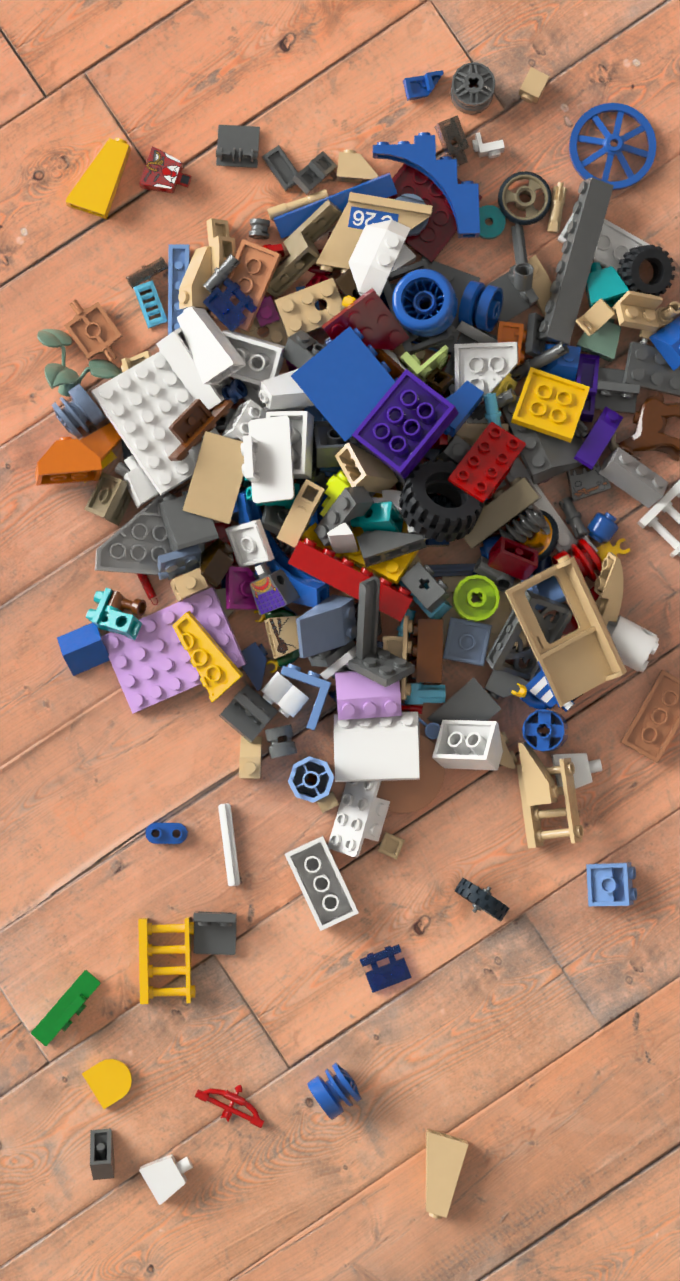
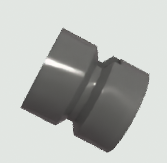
(280, 749)

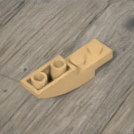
(221, 243)
(610, 588)

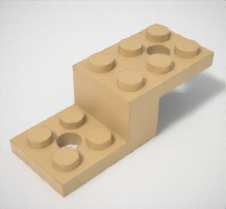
(299, 312)

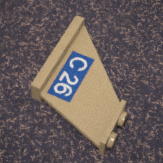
(358, 213)

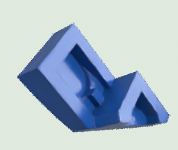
(421, 86)

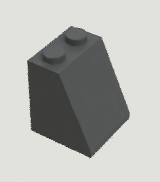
(183, 527)

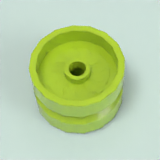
(487, 594)

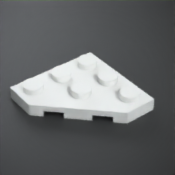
(484, 364)

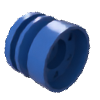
(334, 1091)

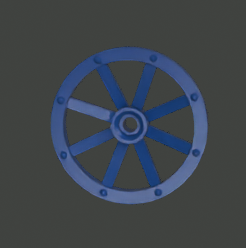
(612, 151)

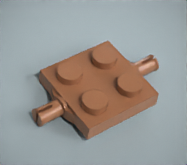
(93, 330)

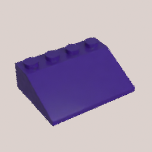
(405, 423)

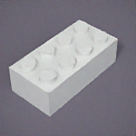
(321, 883)

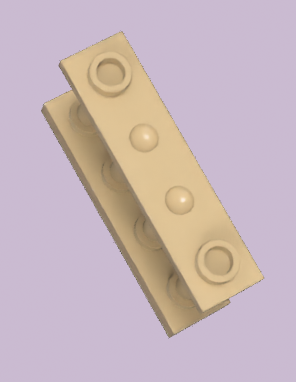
(533, 814)

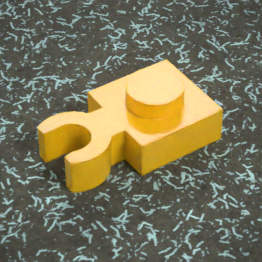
(607, 547)

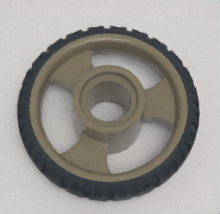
(535, 183)

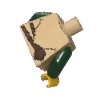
(282, 636)

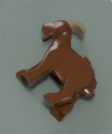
(650, 429)

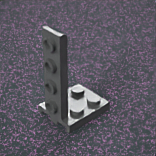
(370, 659)

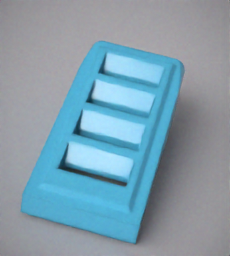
(143, 287)

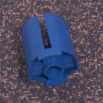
(553, 721)

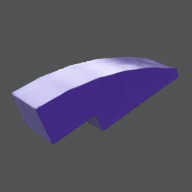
(588, 375)

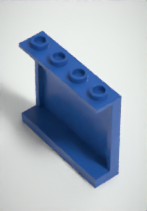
(345, 381)

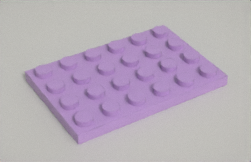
(156, 662)

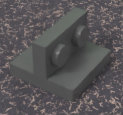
(614, 393)
(248, 713)

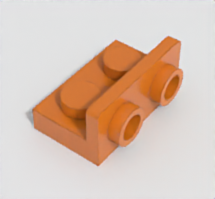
(512, 333)

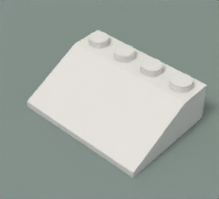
(377, 748)

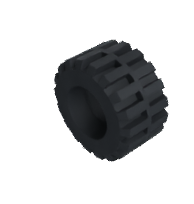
(661, 269)

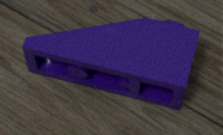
(598, 437)

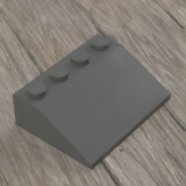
(543, 454)

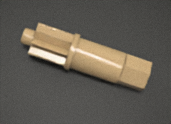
(556, 210)

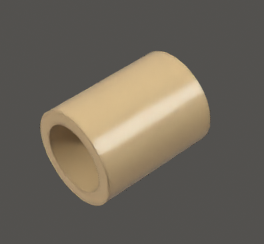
(328, 802)

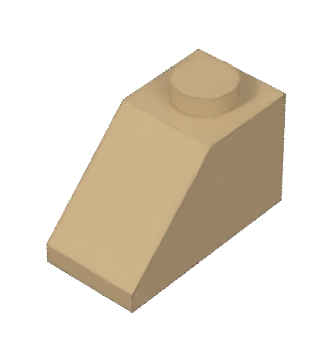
(354, 168)
(250, 758)

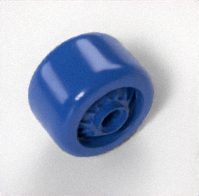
(418, 288)

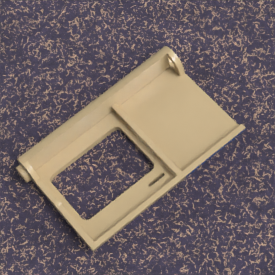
(581, 657)

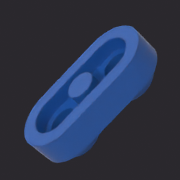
(166, 833)

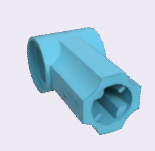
(426, 694)

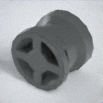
(259, 228)

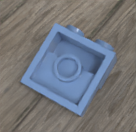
(611, 884)

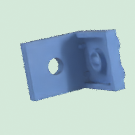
(312, 679)

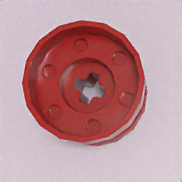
(585, 557)

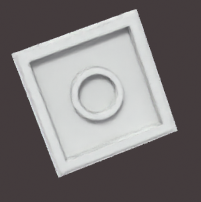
(249, 543)

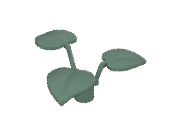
(67, 378)

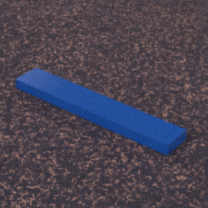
(380, 187)

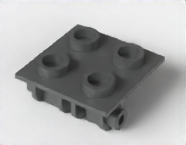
(237, 146)

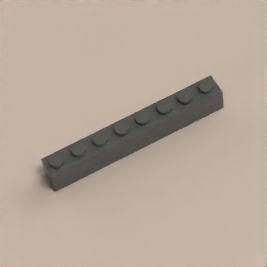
(576, 261)

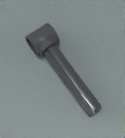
(522, 271)

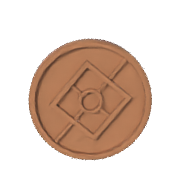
(413, 795)

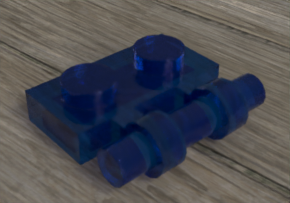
(224, 308)
(388, 974)

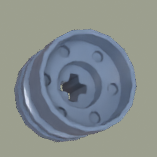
(78, 411)

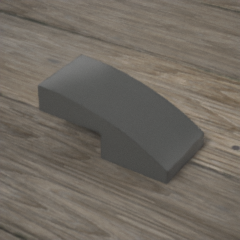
(314, 172)

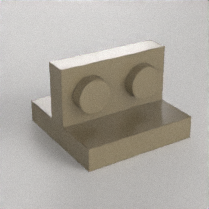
(109, 499)

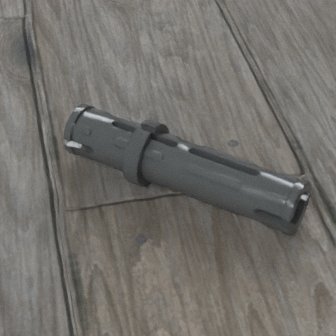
(540, 361)

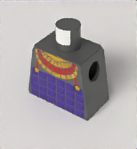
(272, 589)

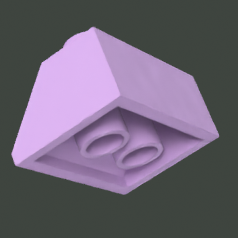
(363, 698)

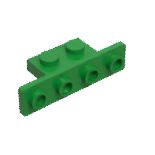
(65, 1008)

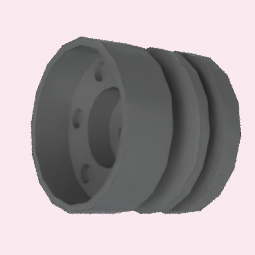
(472, 99)

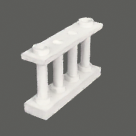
(666, 506)

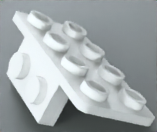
(269, 459)
(358, 817)

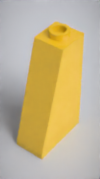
(100, 181)

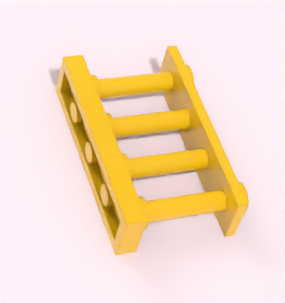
(147, 950)

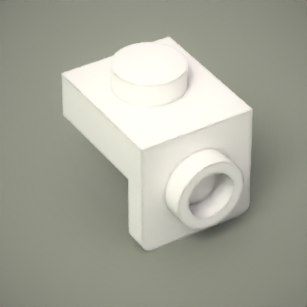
(490, 149)

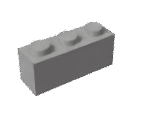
(633, 477)

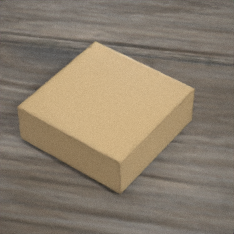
(391, 845)

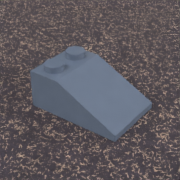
(326, 626)

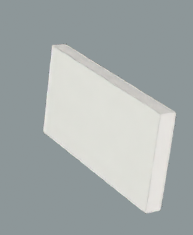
(611, 244)

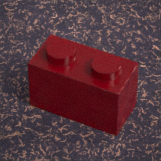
(513, 558)

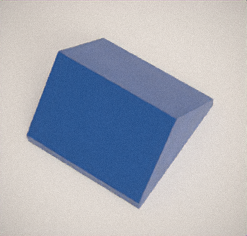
(83, 648)

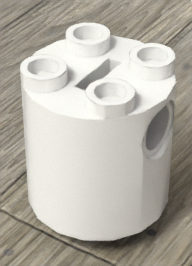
(633, 642)

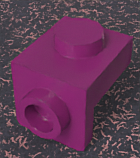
(267, 312)

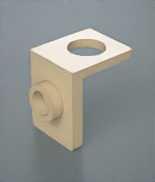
(595, 317)

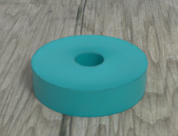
(493, 213)

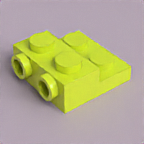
(336, 485)

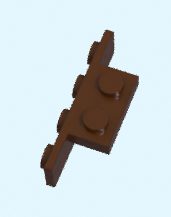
(192, 426)

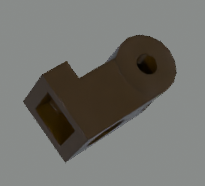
(441, 382)

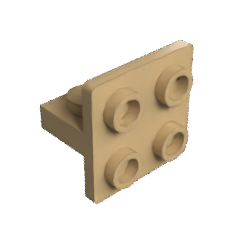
(637, 311)

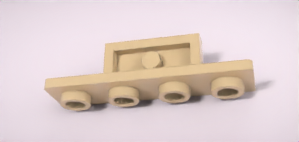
(401, 647)

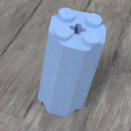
(306, 790)

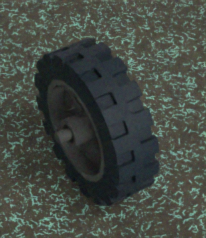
(482, 899)

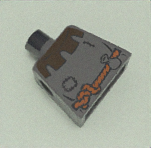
(586, 482)

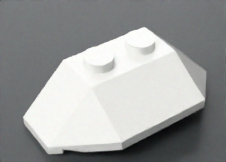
(377, 254)

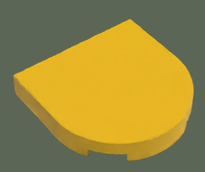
(109, 1081)

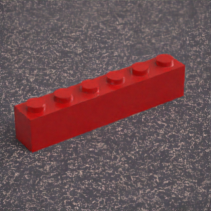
(347, 577)

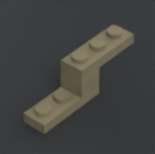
(302, 248)

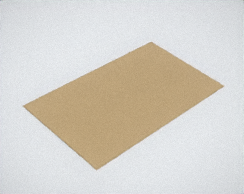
(216, 478)

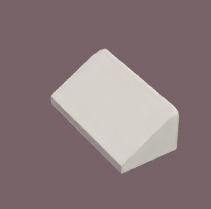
(342, 539)

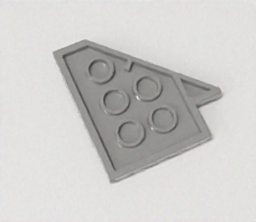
(136, 544)

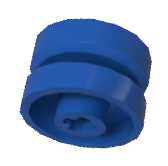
(481, 305)

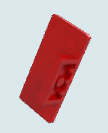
(487, 462)

